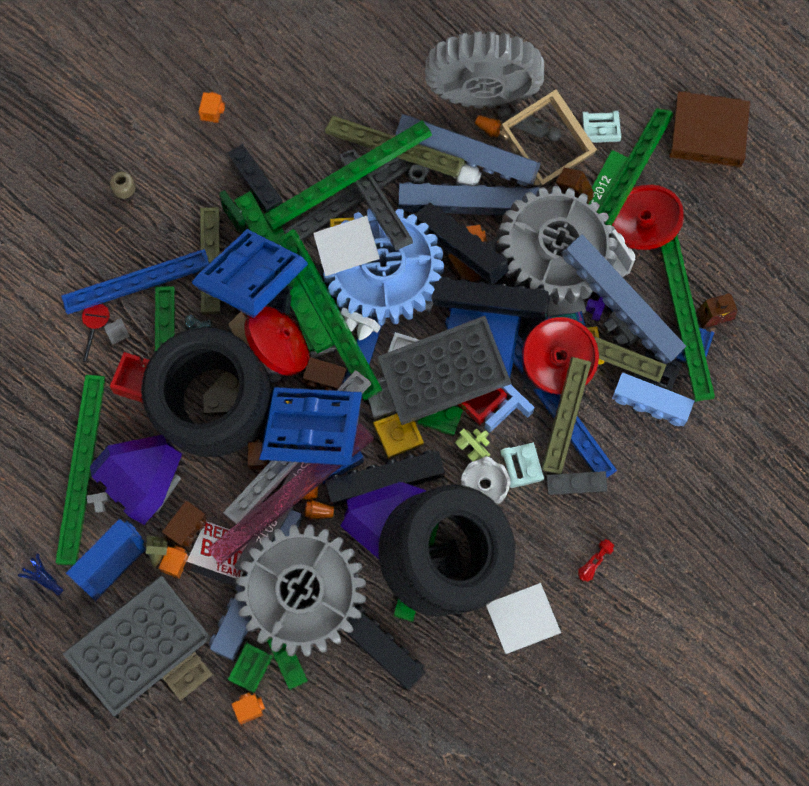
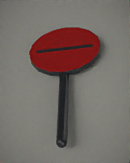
(94, 318)

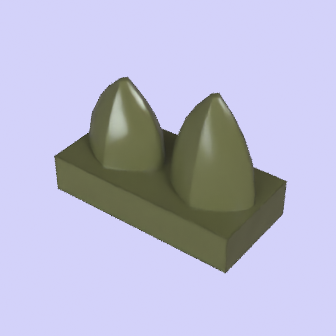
(156, 548)

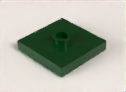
(233, 212)

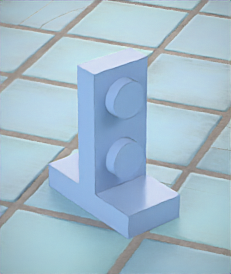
(515, 401)

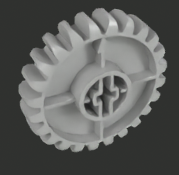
(484, 70)
(538, 232)
(272, 569)

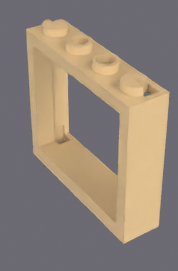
(569, 120)

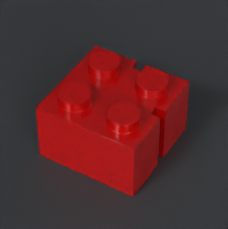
(129, 377)
(483, 405)

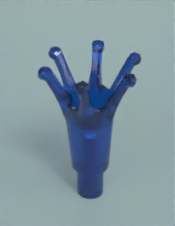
(42, 576)

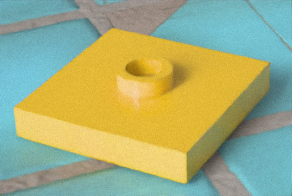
(397, 437)

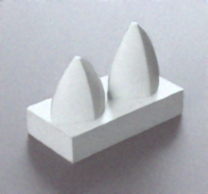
(365, 324)

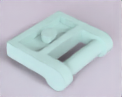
(602, 130)
(528, 464)

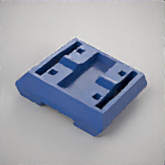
(248, 271)
(311, 424)

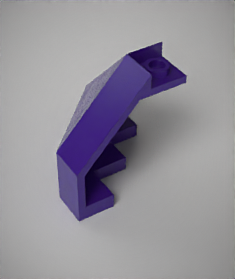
(137, 474)
(370, 511)

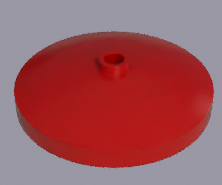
(649, 217)
(559, 337)
(277, 342)

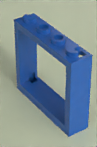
(107, 559)

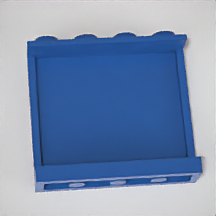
(503, 328)

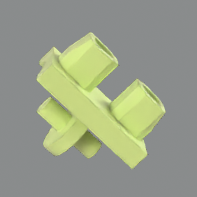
(467, 438)

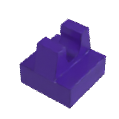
(595, 308)

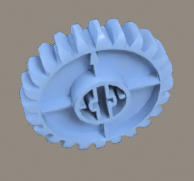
(399, 285)

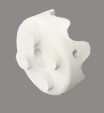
(493, 472)

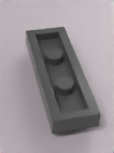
(577, 483)

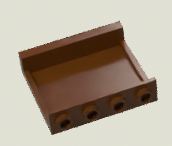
(710, 129)

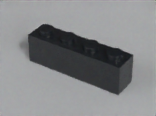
(254, 178)

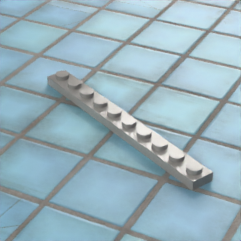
(278, 470)

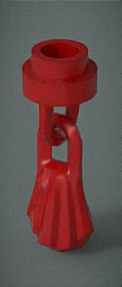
(588, 570)

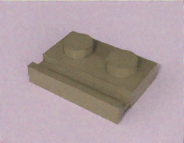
(187, 676)

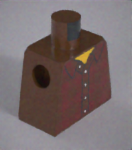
(719, 310)

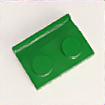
(443, 421)
(250, 668)

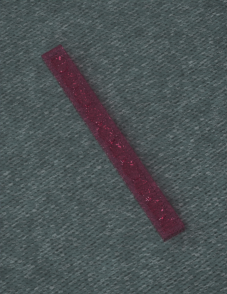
(279, 503)

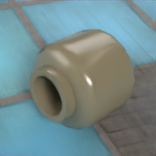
(122, 185)

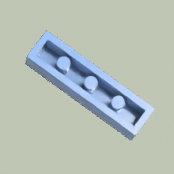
(653, 399)

